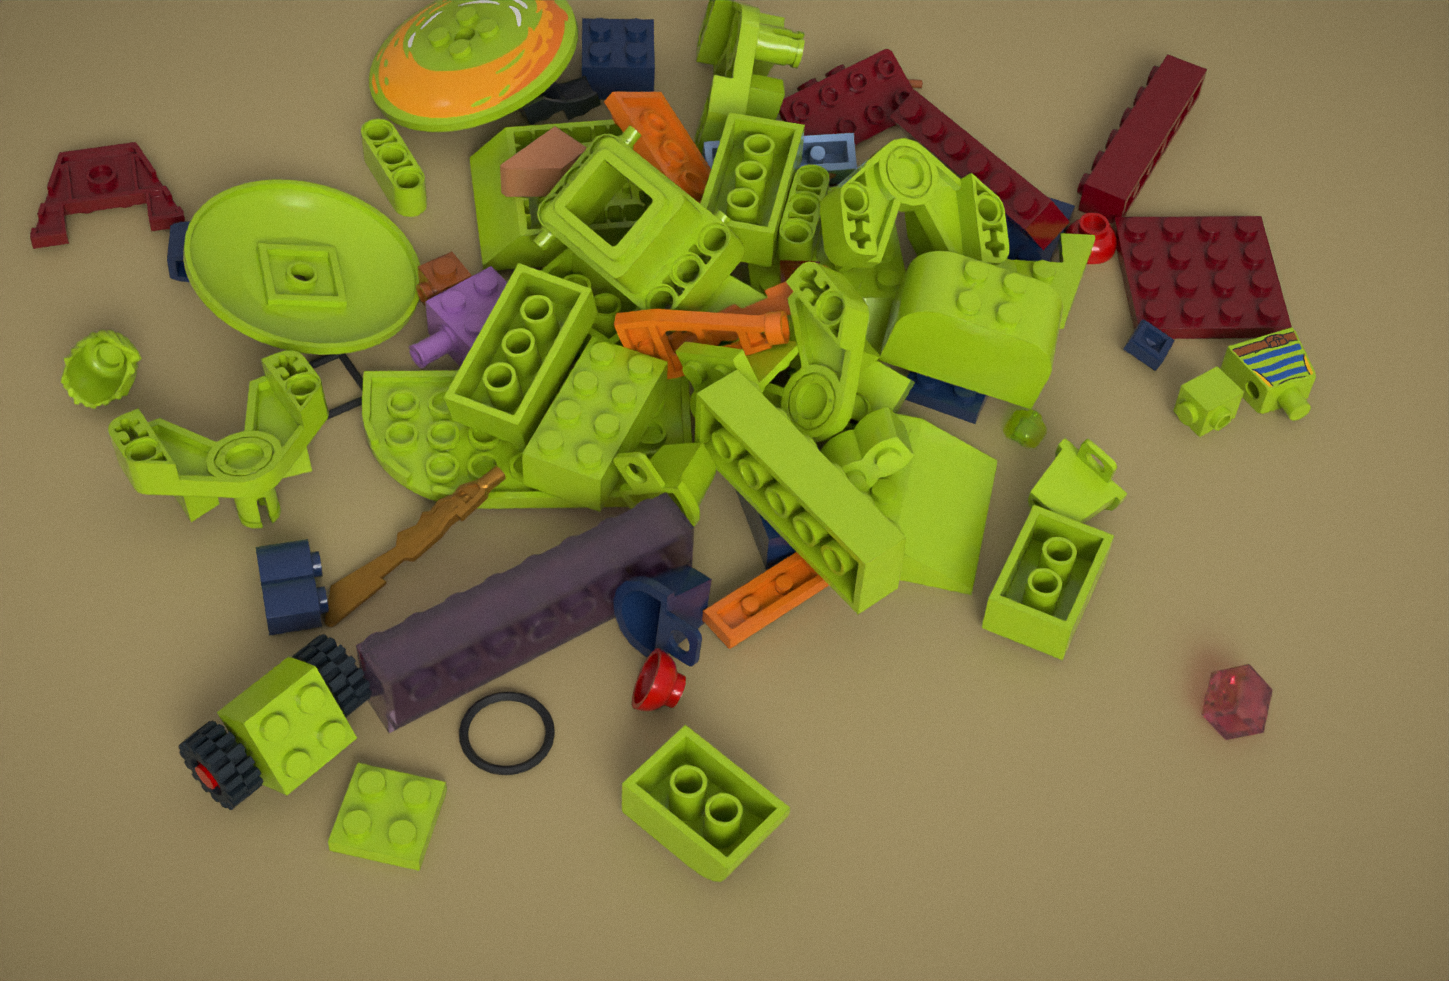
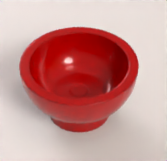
(1105, 237)
(658, 683)

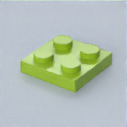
(387, 816)

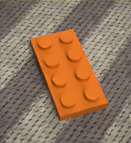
(663, 138)

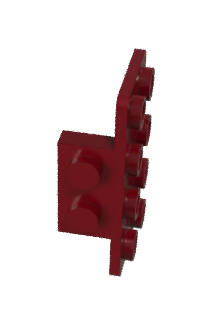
(850, 99)

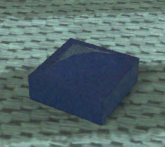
(1149, 344)

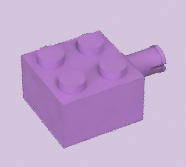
(458, 317)

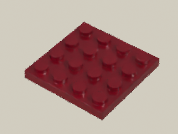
(1201, 276)

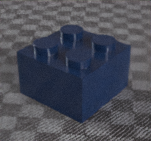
(618, 55)

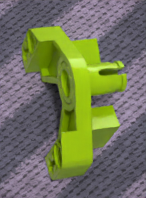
(743, 51)
(937, 205)
(833, 350)
(280, 422)

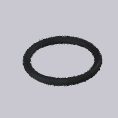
(512, 769)

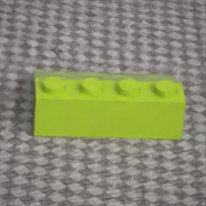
(939, 505)

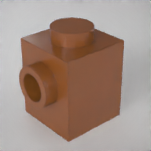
(439, 276)

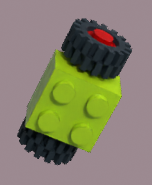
(280, 725)

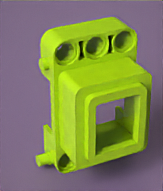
(664, 244)

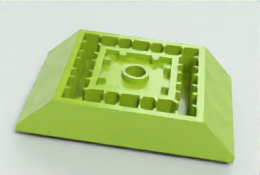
(512, 223)

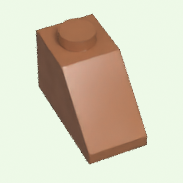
(539, 165)

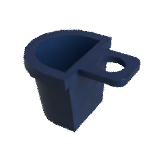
(664, 611)

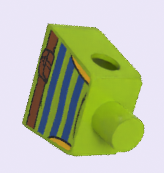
(1272, 373)

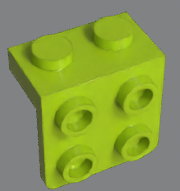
(709, 363)

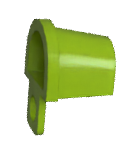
(677, 469)
(1077, 483)

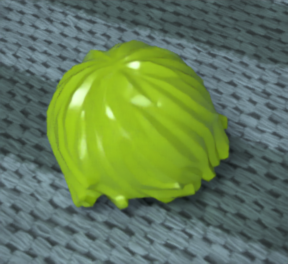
(100, 368)

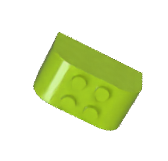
(974, 326)

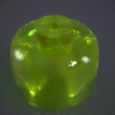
(1025, 428)

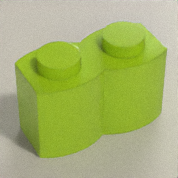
(872, 449)

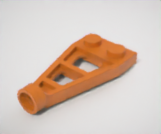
(646, 331)

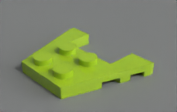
(1062, 275)

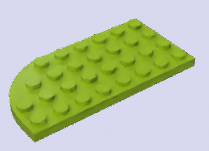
(434, 455)

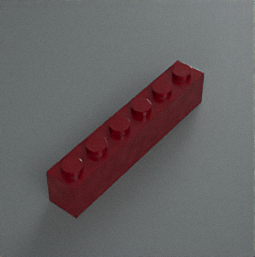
(1142, 138)
(963, 154)

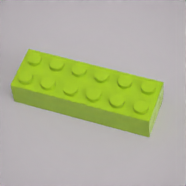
(800, 491)

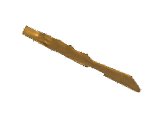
(410, 545)

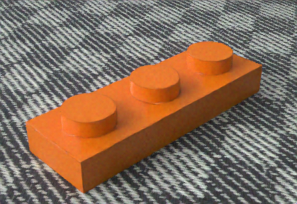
(763, 600)

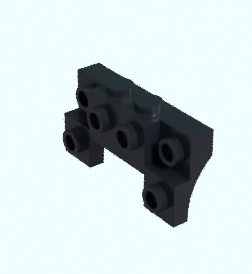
(571, 97)

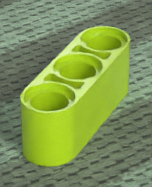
(394, 167)
(801, 215)

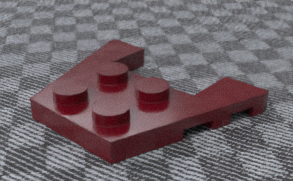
(100, 181)

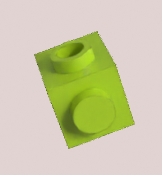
(1208, 402)

